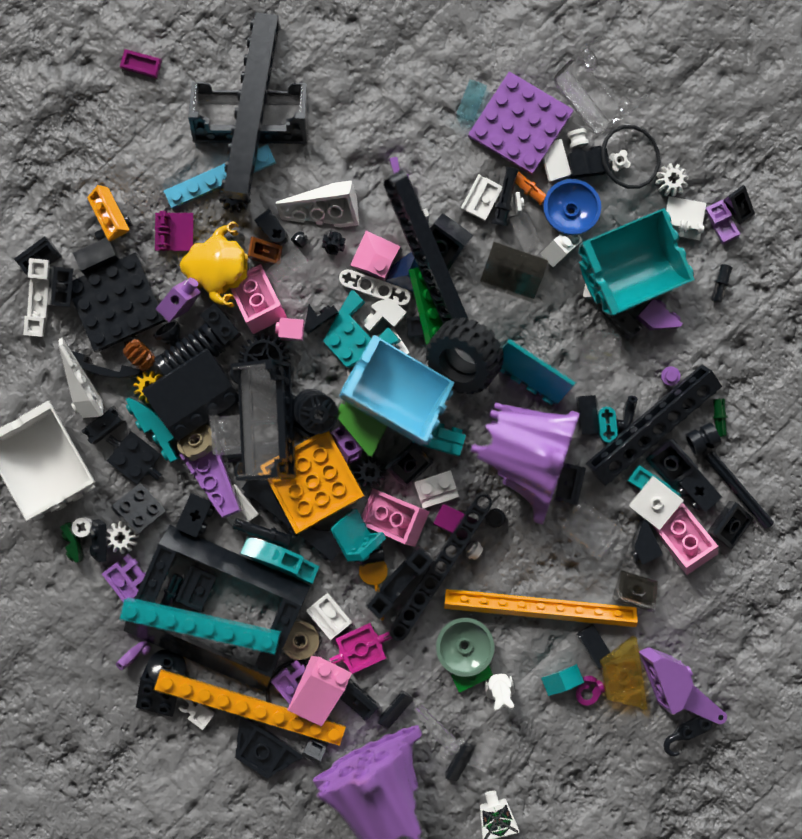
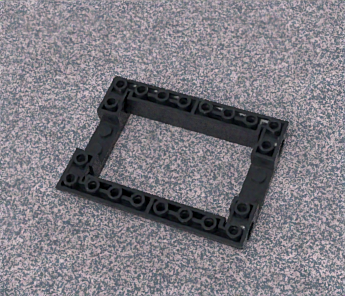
(289, 588)

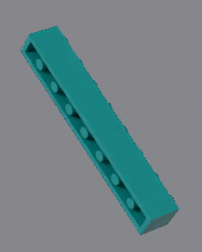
(200, 625)

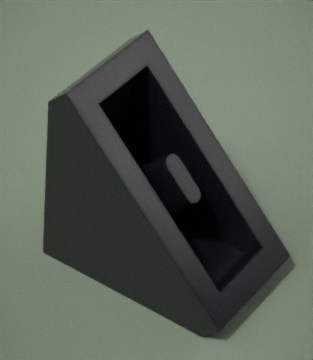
(740, 205)

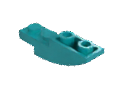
(150, 421)
(279, 558)

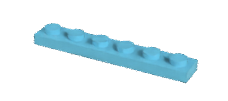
(211, 180)

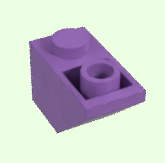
(657, 317)

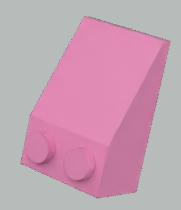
(258, 300)
(394, 517)
(687, 540)
(319, 690)

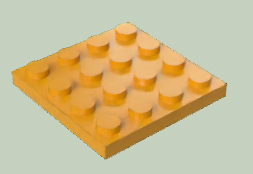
(320, 486)

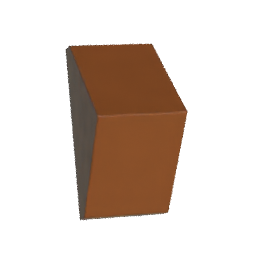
(264, 251)

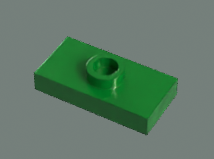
(463, 683)

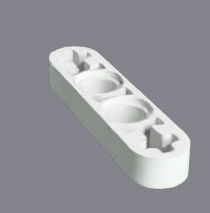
(375, 285)

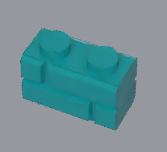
(447, 440)

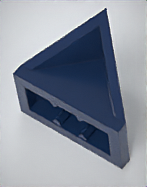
(399, 272)

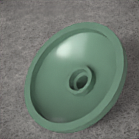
(467, 660)

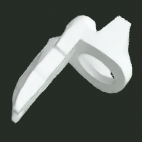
(500, 689)

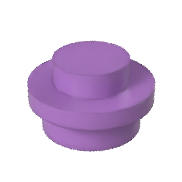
(670, 376)

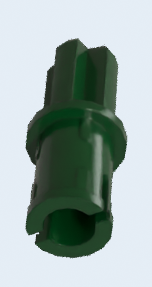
(720, 416)

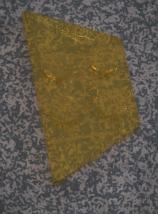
(624, 675)

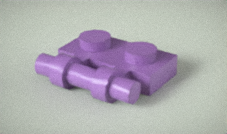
(121, 581)
(286, 682)

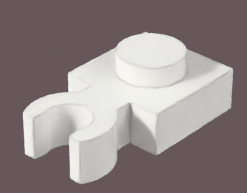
(199, 714)

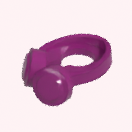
(599, 689)

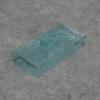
(471, 100)

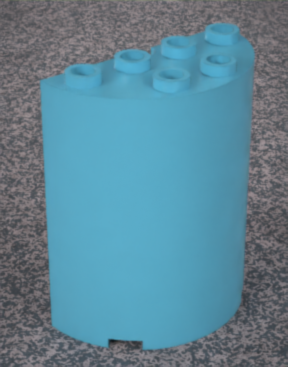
(397, 391)

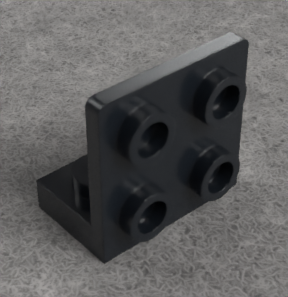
(154, 700)

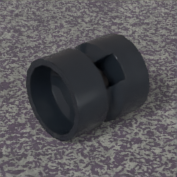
(704, 438)

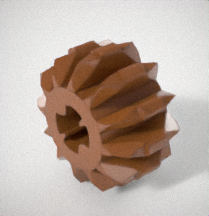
(139, 355)

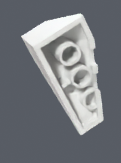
(327, 204)
(83, 393)

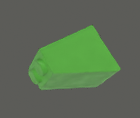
(362, 427)

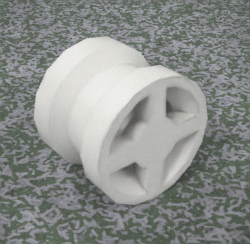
(578, 138)
(83, 523)

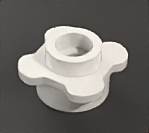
(616, 166)

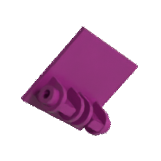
(173, 231)

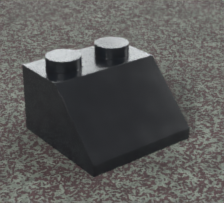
(450, 238)

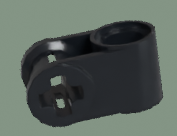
(270, 225)

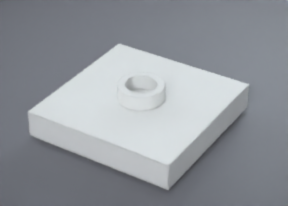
(656, 502)

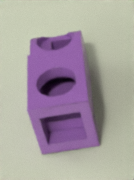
(347, 444)

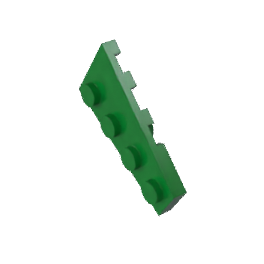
(427, 311)

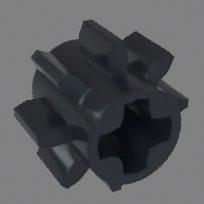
(333, 243)

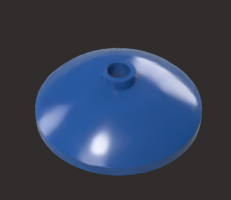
(576, 196)

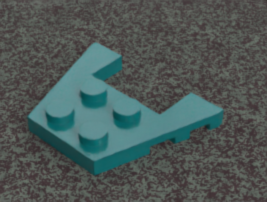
(347, 337)

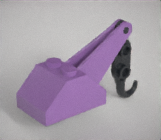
(675, 692)

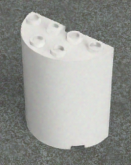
(41, 463)

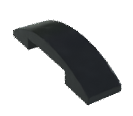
(125, 371)

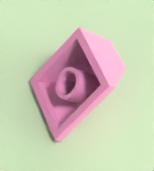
(375, 256)

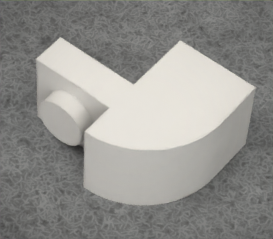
(386, 310)

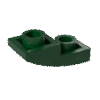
(74, 549)

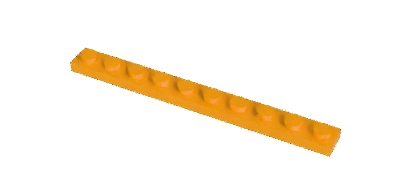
(540, 608)
(246, 707)

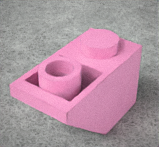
(290, 329)

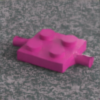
(360, 648)

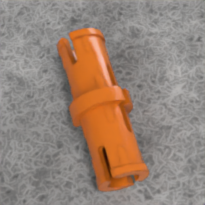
(530, 188)

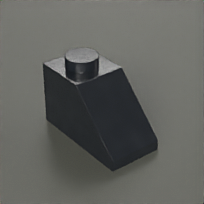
(645, 544)

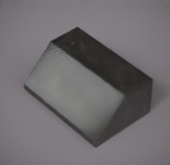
(514, 270)

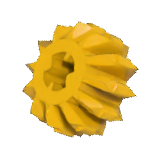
(144, 383)

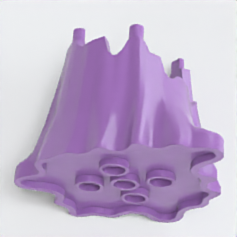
(528, 451)
(375, 787)

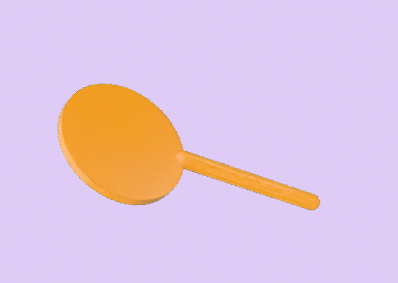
(374, 574)

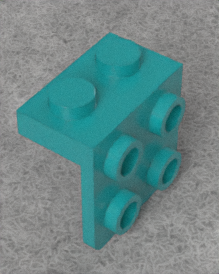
(355, 537)

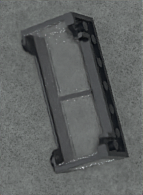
(283, 120)
(265, 420)

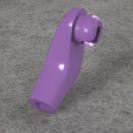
(133, 654)

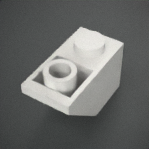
(560, 247)

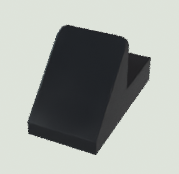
(314, 321)

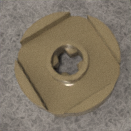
(199, 449)
(305, 650)

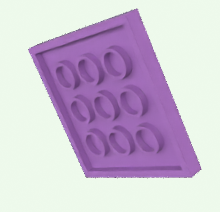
(520, 123)

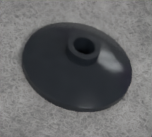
(156, 661)

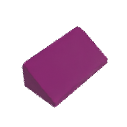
(448, 519)

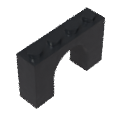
(387, 593)

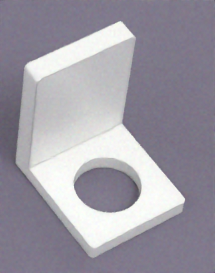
(516, 203)

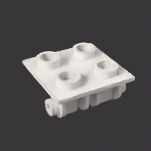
(686, 217)

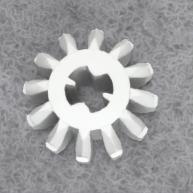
(667, 185)
(125, 544)

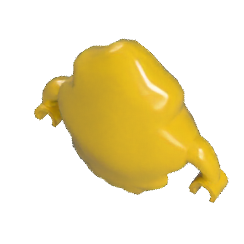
(217, 264)

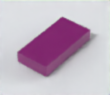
(140, 63)

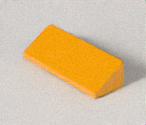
(107, 212)

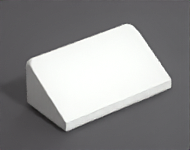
(556, 162)

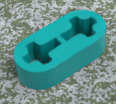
(612, 424)

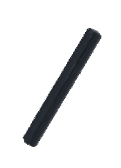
(739, 489)

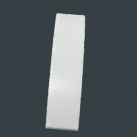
(37, 309)

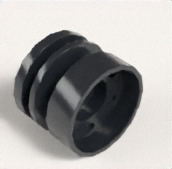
(304, 411)

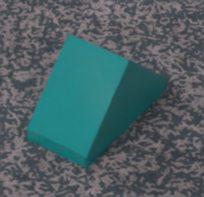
(562, 680)

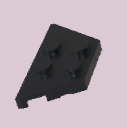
(262, 749)

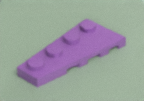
(215, 481)

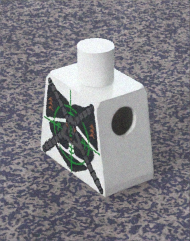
(496, 817)

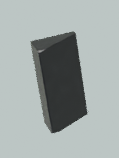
(588, 414)
(395, 709)
(459, 762)

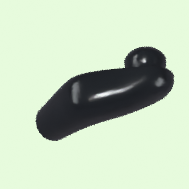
(628, 413)

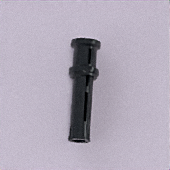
(504, 206)
(270, 535)

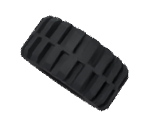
(474, 341)

